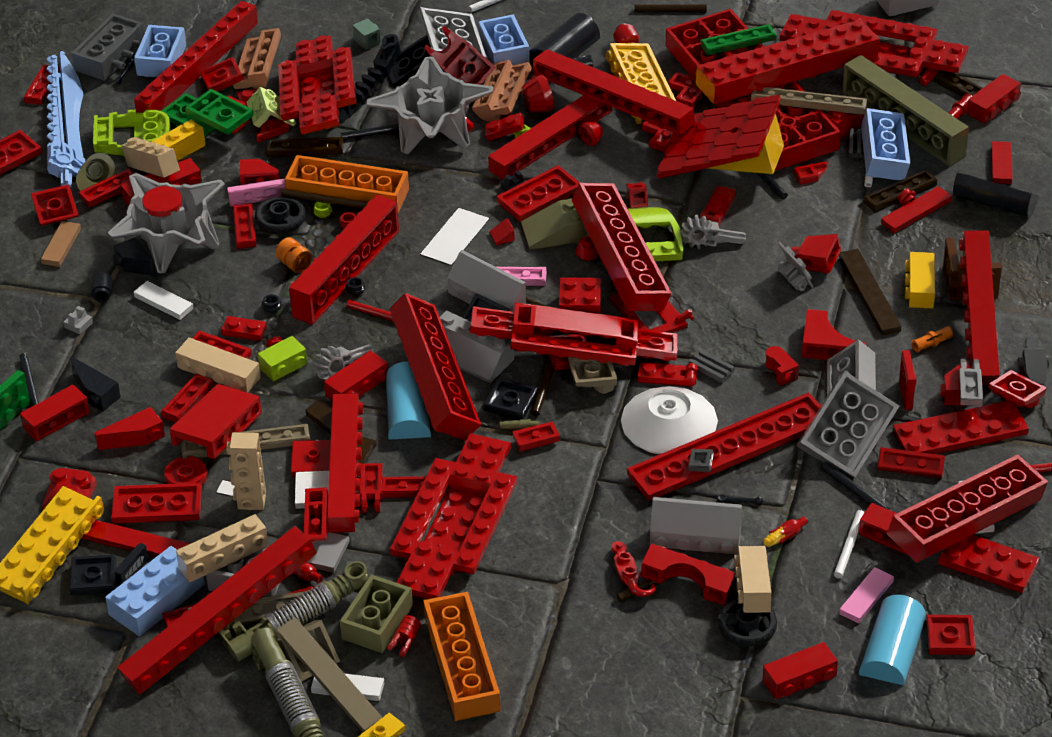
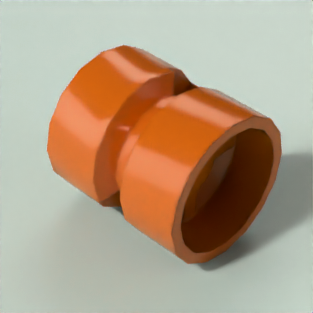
(293, 255)

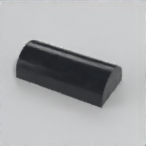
(570, 38)
(995, 195)

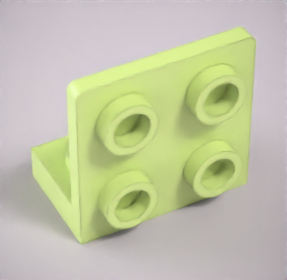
(264, 104)

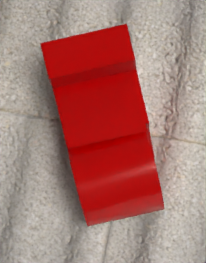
(637, 195)
(782, 365)

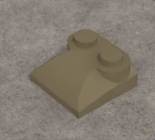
(593, 374)

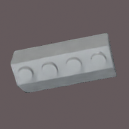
(475, 276)
(477, 355)
(856, 360)
(696, 525)

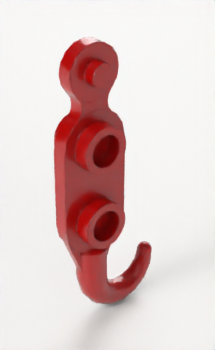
(627, 569)

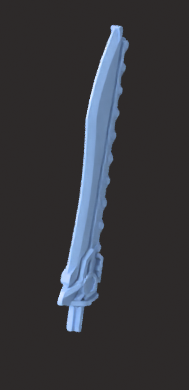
(64, 158)

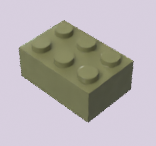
(376, 613)

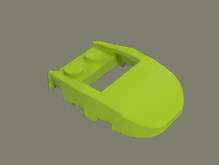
(146, 126)
(649, 216)

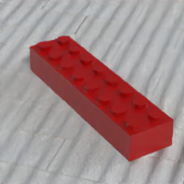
(621, 247)
(344, 259)
(435, 367)
(966, 508)

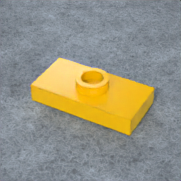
(386, 727)

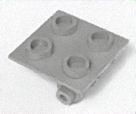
(794, 270)

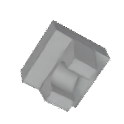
(78, 320)

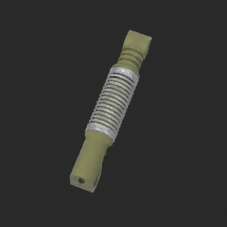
(303, 608)
(282, 680)

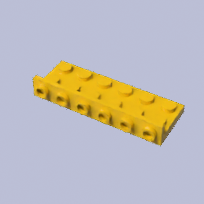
(639, 66)
(47, 543)

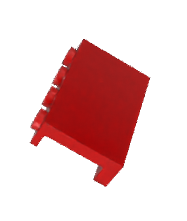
(216, 417)

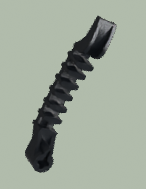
(387, 54)

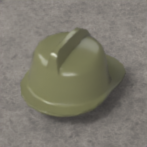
(94, 170)

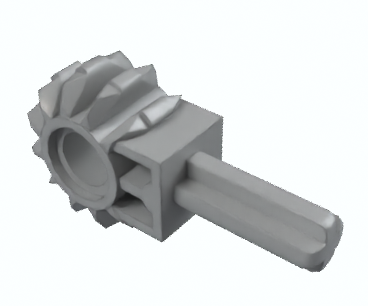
(709, 233)
(335, 359)

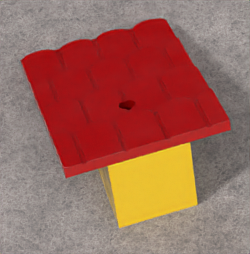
(728, 138)

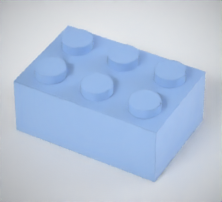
(503, 40)
(159, 49)

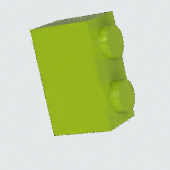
(282, 358)

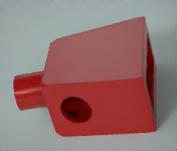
(819, 252)

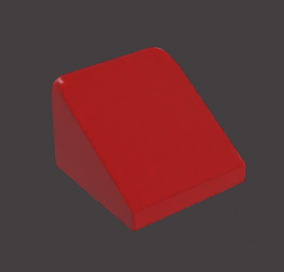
(503, 232)

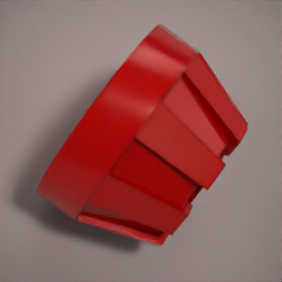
(538, 95)

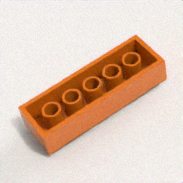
(346, 180)
(462, 656)

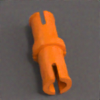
(923, 342)

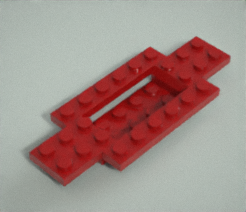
(891, 58)
(325, 84)
(521, 323)
(464, 521)

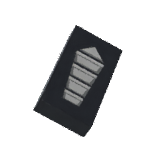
(131, 564)

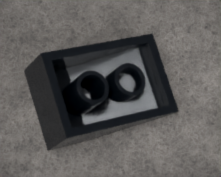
(409, 61)

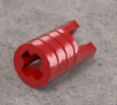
(405, 634)

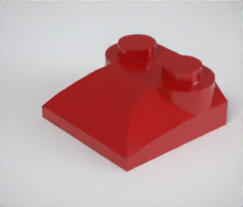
(54, 205)
(1018, 389)
(76, 480)

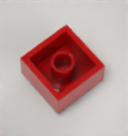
(580, 294)

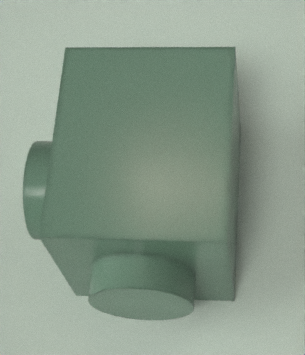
(366, 34)

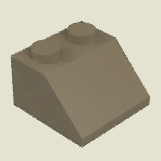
(319, 633)

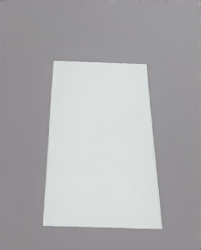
(454, 236)

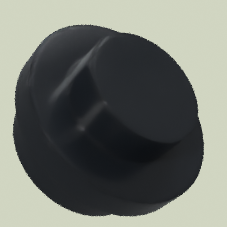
(355, 286)
(271, 303)

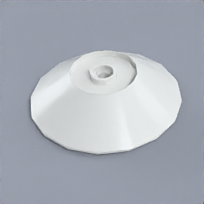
(667, 418)

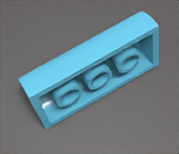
(405, 405)
(893, 639)

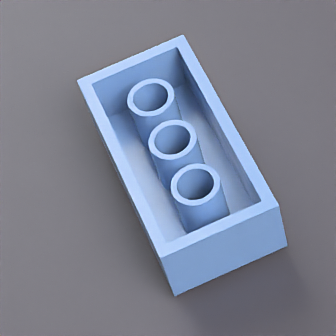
(885, 144)
(151, 592)

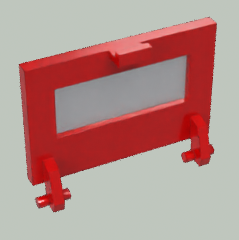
(662, 321)

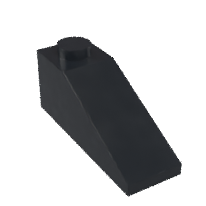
(97, 387)

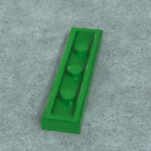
(738, 39)

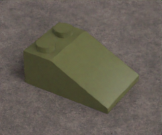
(554, 226)

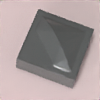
(700, 460)

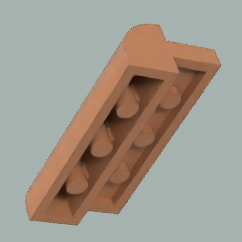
(258, 59)
(507, 85)

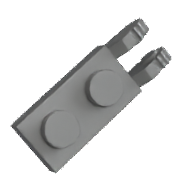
(970, 384)

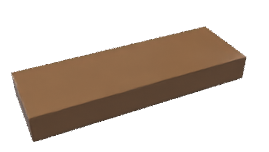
(60, 244)

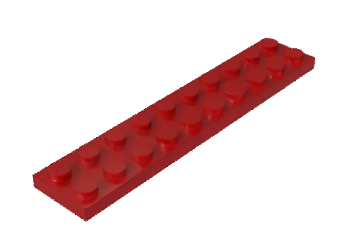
(730, 446)

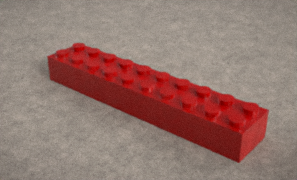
(786, 61)

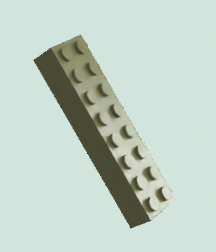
(924, 121)

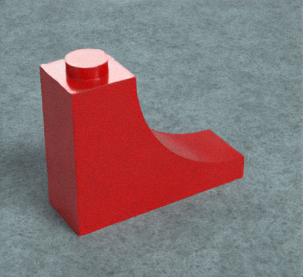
(820, 337)

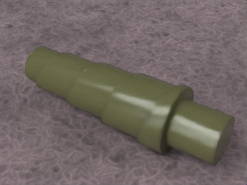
(518, 424)

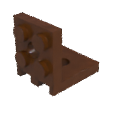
(953, 272)

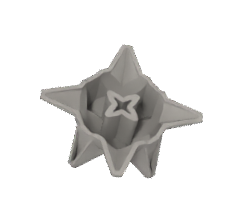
(430, 105)
(166, 233)

